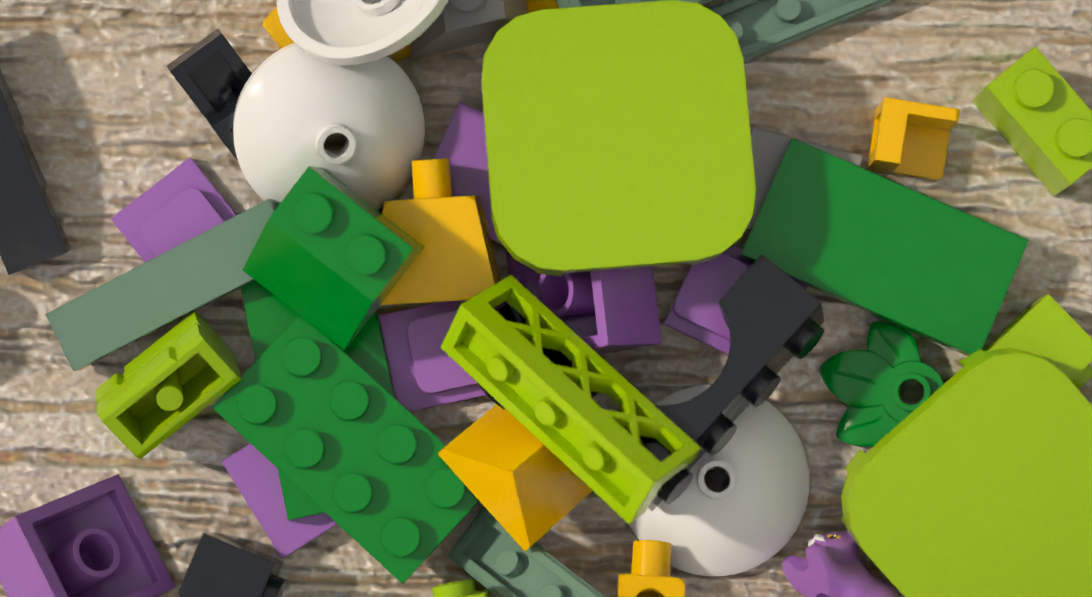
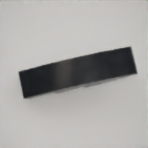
(27, 219)

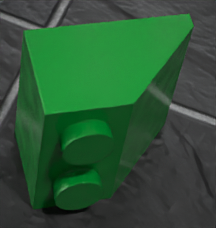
(330, 255)

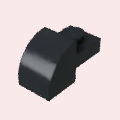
(213, 80)

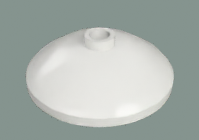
(356, 29)
(300, 101)
(756, 510)

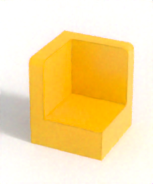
(910, 138)

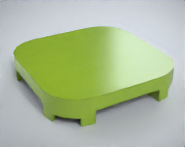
(617, 137)
(982, 486)

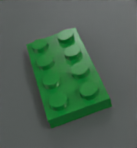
(348, 447)

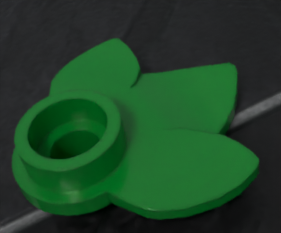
(873, 383)

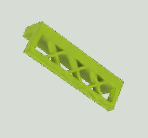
(557, 399)

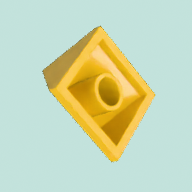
(514, 475)

